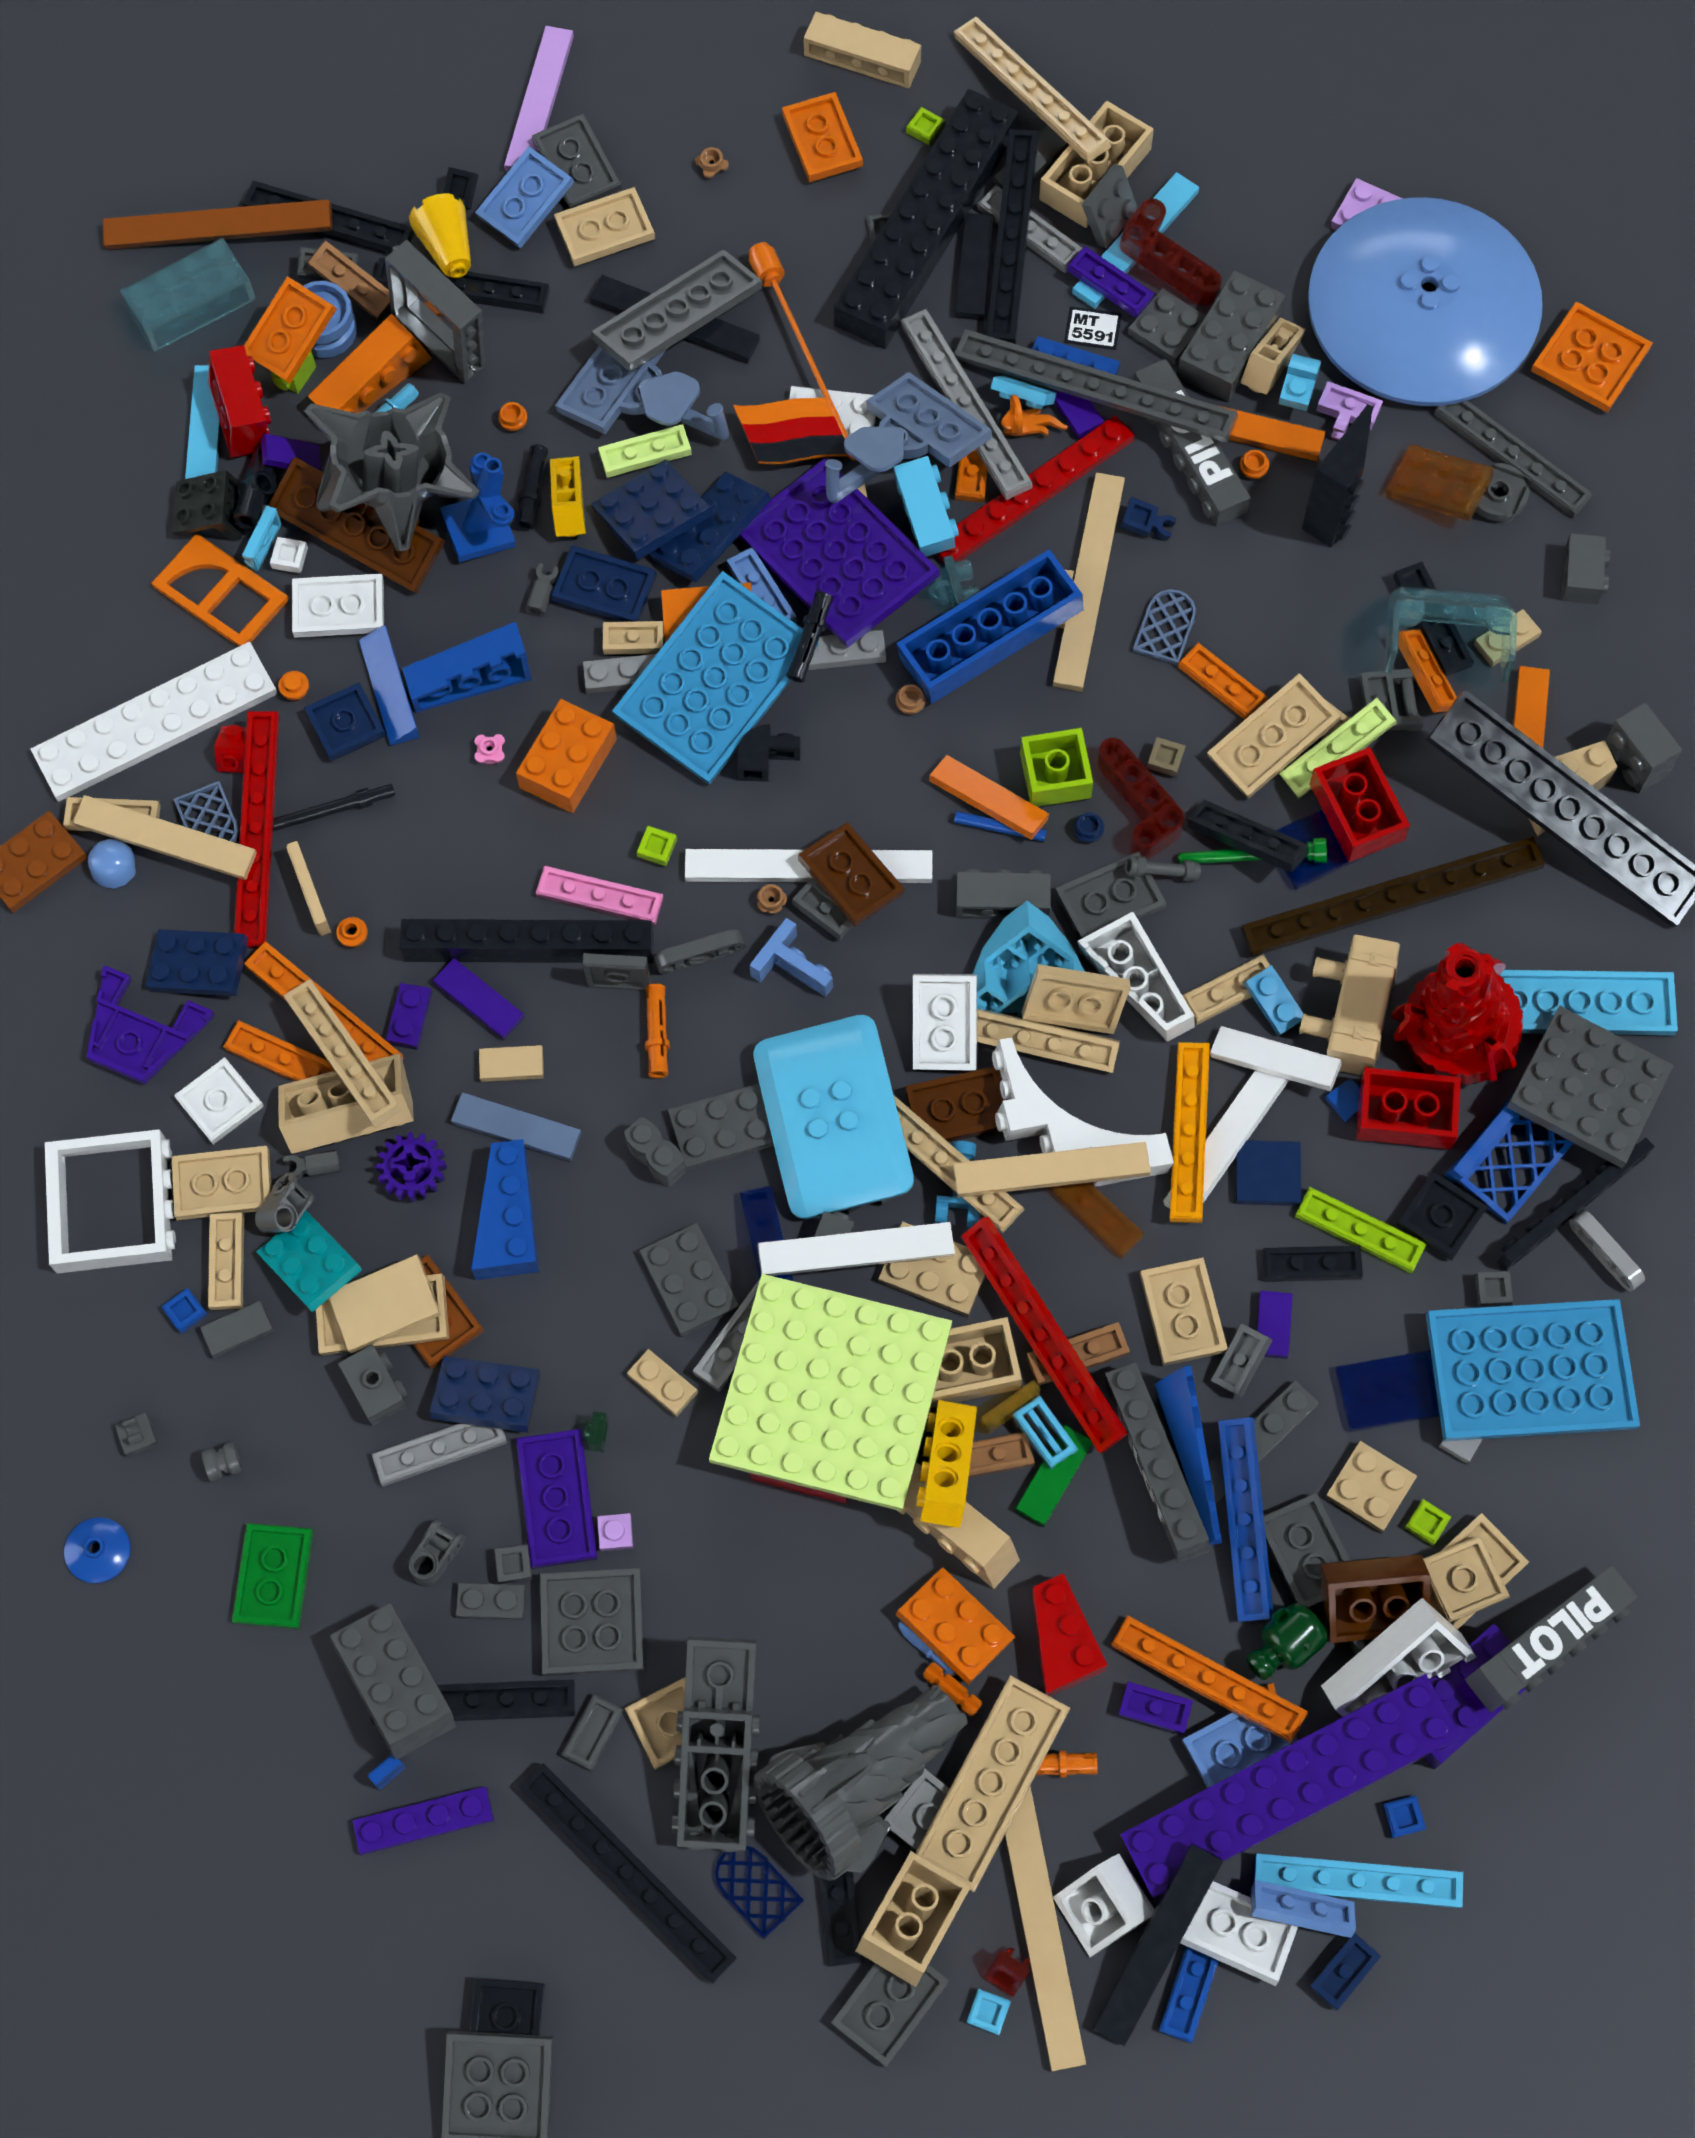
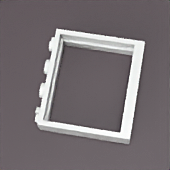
(57, 1220)

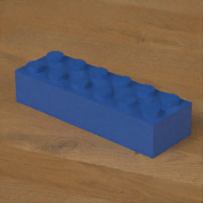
(990, 626)

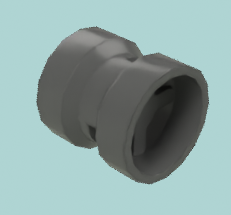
(225, 1460)

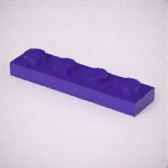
(423, 1820)

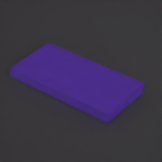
(556, 1499)

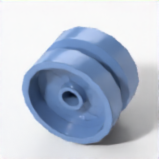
(342, 327)

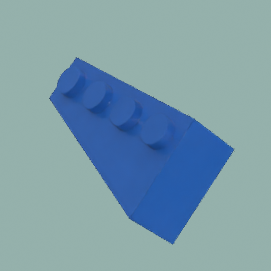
(469, 669)
(506, 1221)

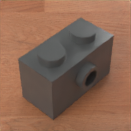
(373, 1385)

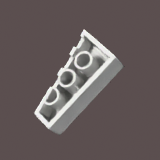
(1126, 952)

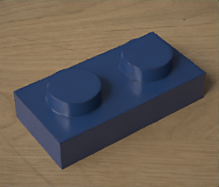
(1345, 1971)

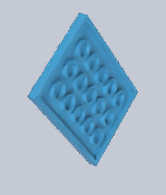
(712, 678)
(1532, 1370)

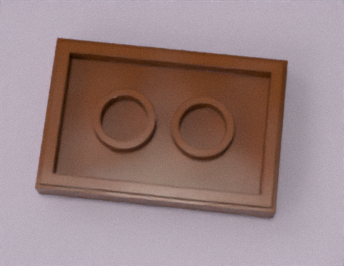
(461, 1324)

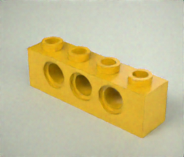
(948, 1463)

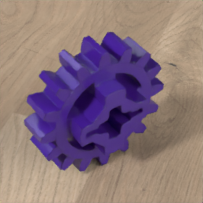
(398, 1166)

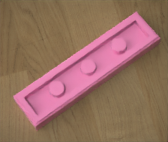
(599, 895)

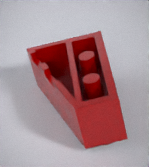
(1064, 1638)

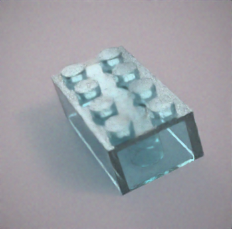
(188, 294)

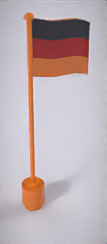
(797, 426)

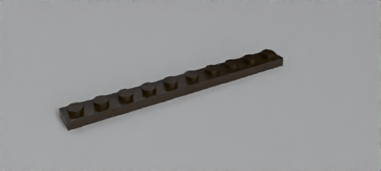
(1392, 896)

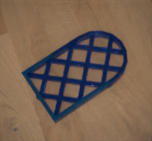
(782, 1917)

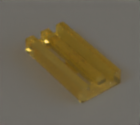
(1005, 1410)

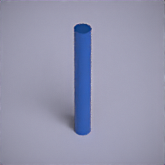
(992, 825)

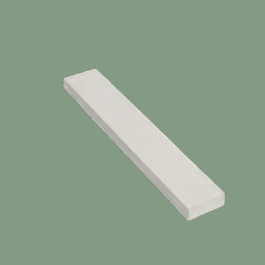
(1237, 1126)
(856, 1249)

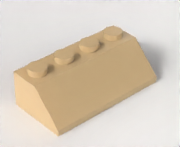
(325, 1112)

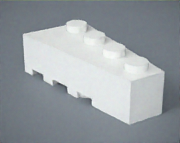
(1409, 1648)

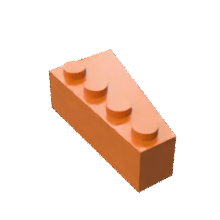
(372, 369)

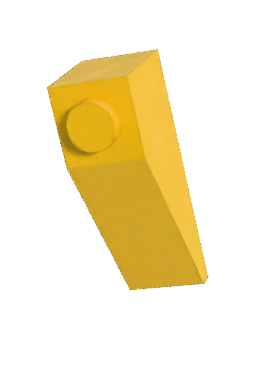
(567, 496)

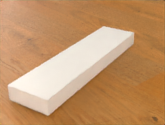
(1275, 1058)

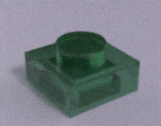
(596, 1431)

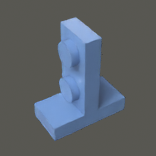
(790, 960)

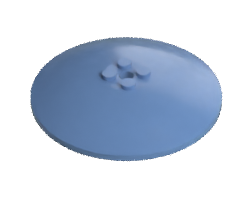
(1418, 342)

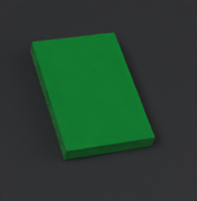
(273, 1576)

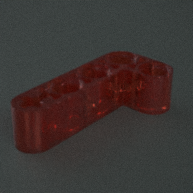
(1173, 255)
(1135, 792)

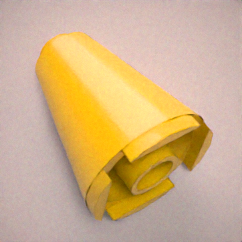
(443, 232)

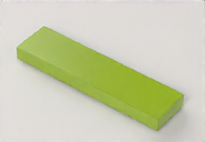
(1360, 1229)

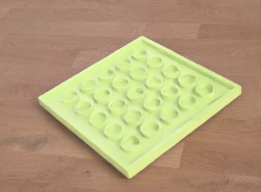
(831, 1392)

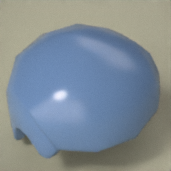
(111, 863)

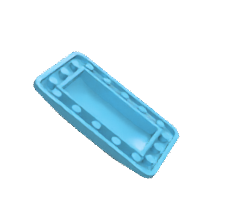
(833, 1117)

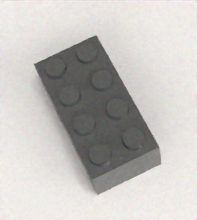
(1229, 335)
(393, 1681)

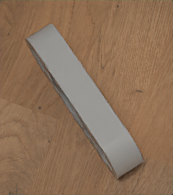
(1607, 1250)

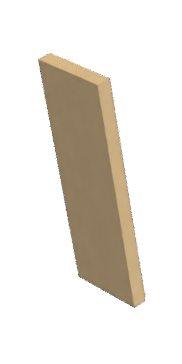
(993, 1781)

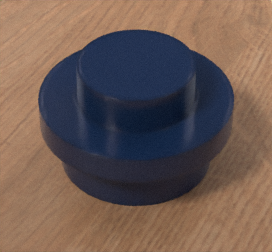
(1088, 827)

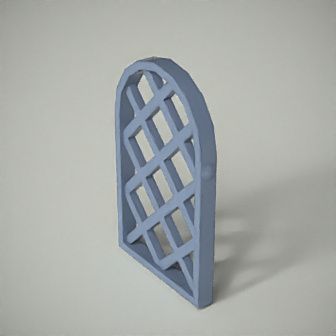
(1158, 655)
(201, 793)

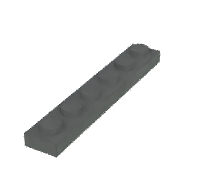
(1270, 1428)

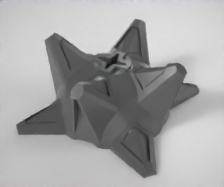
(389, 463)

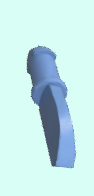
(919, 1644)

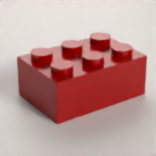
(237, 399)
(1359, 804)
(1408, 1108)

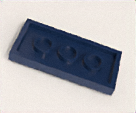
(733, 509)

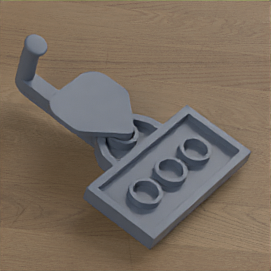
(608, 389)
(911, 425)

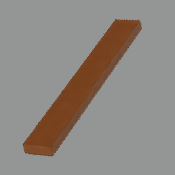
(217, 224)

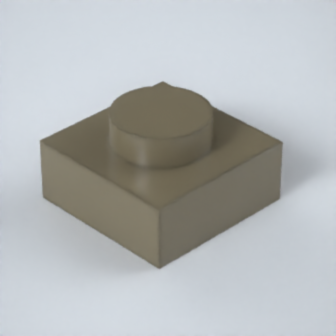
(1166, 756)

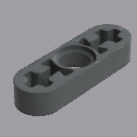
(699, 951)

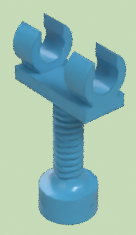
(968, 1149)

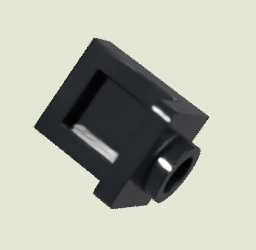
(461, 185)

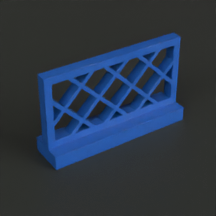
(1481, 1149)

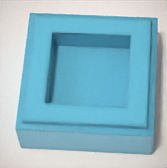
(988, 2012)

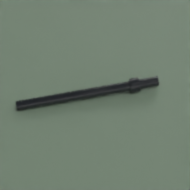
(362, 798)

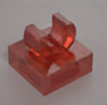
(1008, 1972)

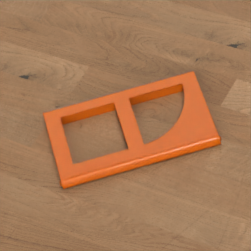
(204, 555)

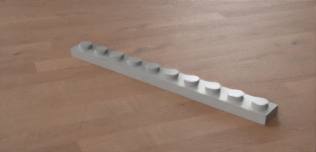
(622, 672)

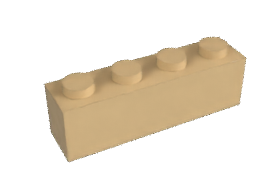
(862, 49)

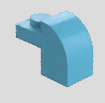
(1299, 382)

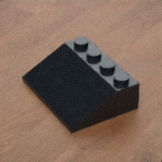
(1338, 483)

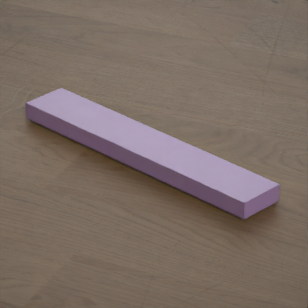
(540, 91)

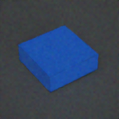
(1345, 1099)
(184, 1310)
(386, 1771)
(1404, 1817)

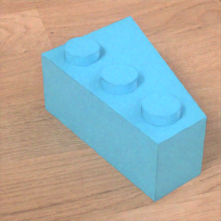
(926, 506)

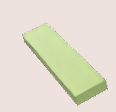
(1345, 740)

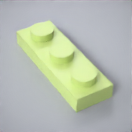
(644, 450)

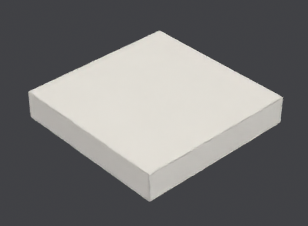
(219, 1100)

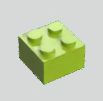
(1056, 767)

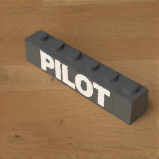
(1198, 456)
(1157, 1463)
(1551, 1639)

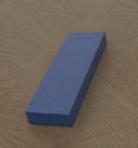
(1188, 1995)

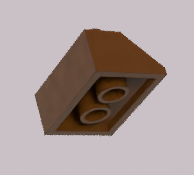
(1371, 1594)

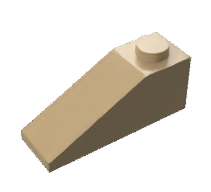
(1272, 356)

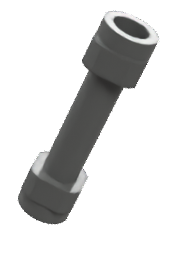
(1138, 867)

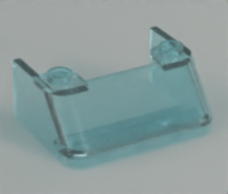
(1412, 605)

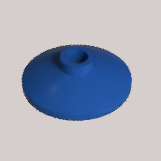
(105, 1563)

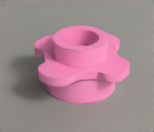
(489, 757)

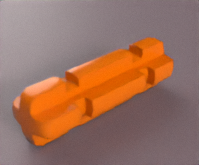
(954, 1689)

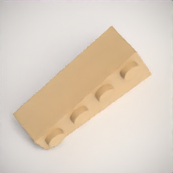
(976, 1543)

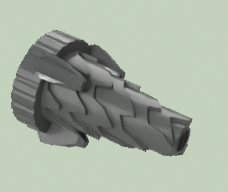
(832, 1795)

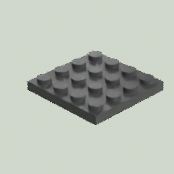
(1590, 1086)

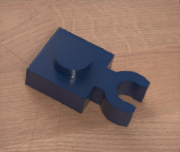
(1142, 519)

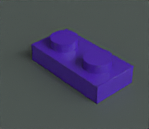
(409, 1016)
(1155, 1708)

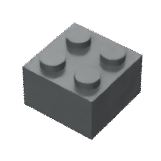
(1642, 748)

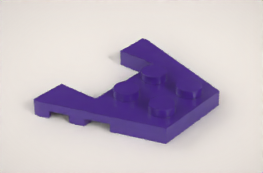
(135, 1043)

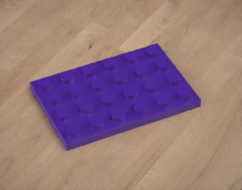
(838, 550)

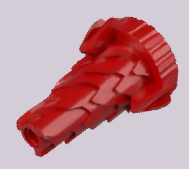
(1462, 1018)

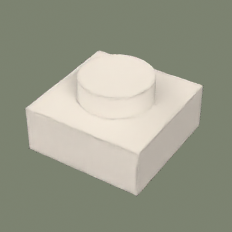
(289, 555)

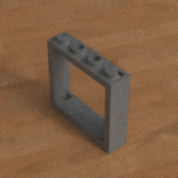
(412, 274)

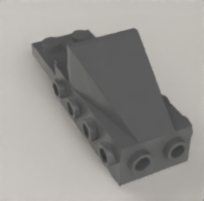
(717, 1746)

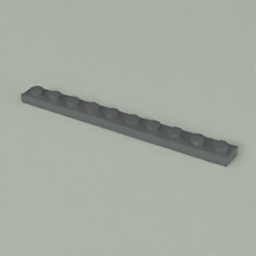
(1096, 385)

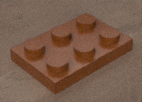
(36, 860)

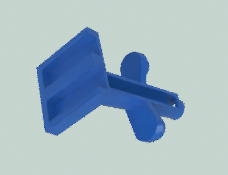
(482, 523)

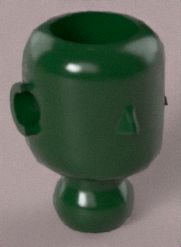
(1289, 1640)

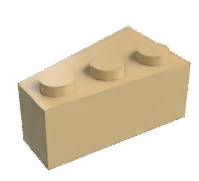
(1592, 764)

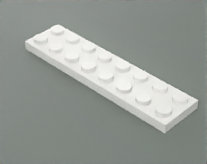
(153, 721)

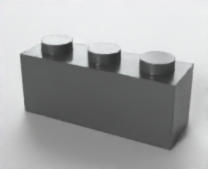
(1000, 892)

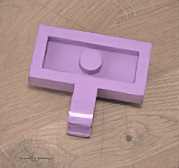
(1345, 406)

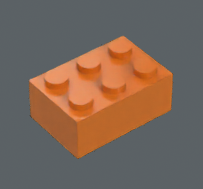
(566, 756)

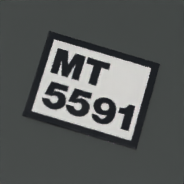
(1093, 328)

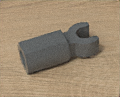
(541, 591)
(315, 1163)

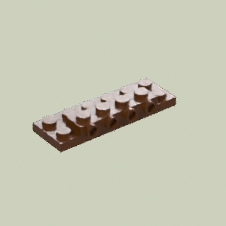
(354, 530)

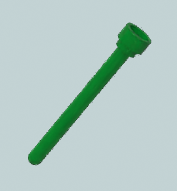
(1317, 852)

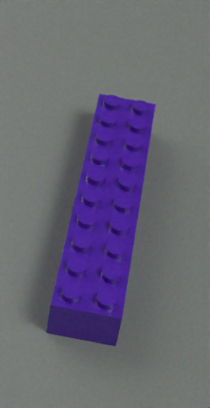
(1294, 1782)

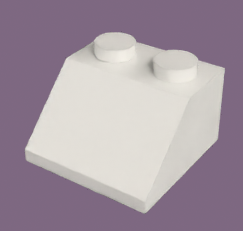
(1104, 1904)

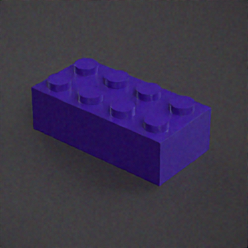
(1459, 1699)

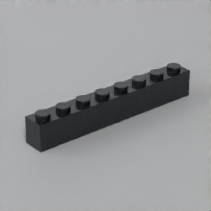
(522, 940)

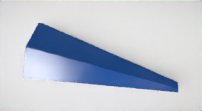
(1182, 1415)

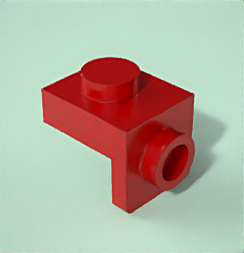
(230, 749)

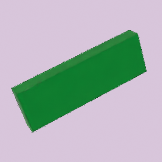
(1051, 1484)

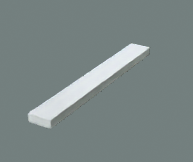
(783, 865)

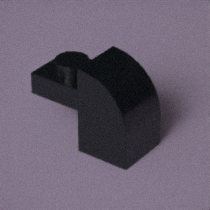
(760, 747)

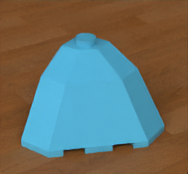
(1012, 955)

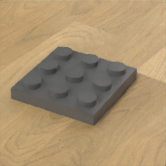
(591, 1622)
(497, 2085)

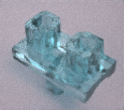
(954, 574)

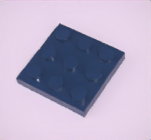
(651, 509)

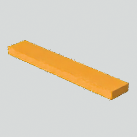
(1190, 1132)

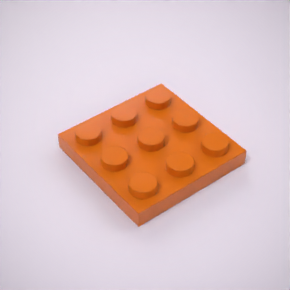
(1591, 357)

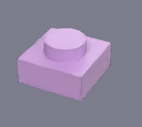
(615, 1532)

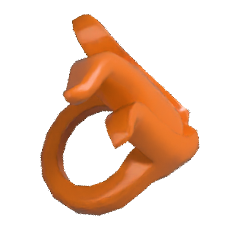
(1027, 422)

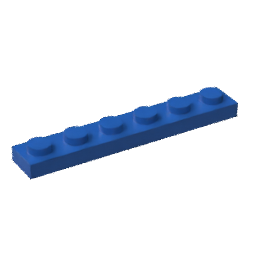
(1245, 1519)

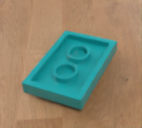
(309, 1261)

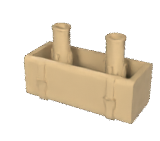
(1362, 1002)

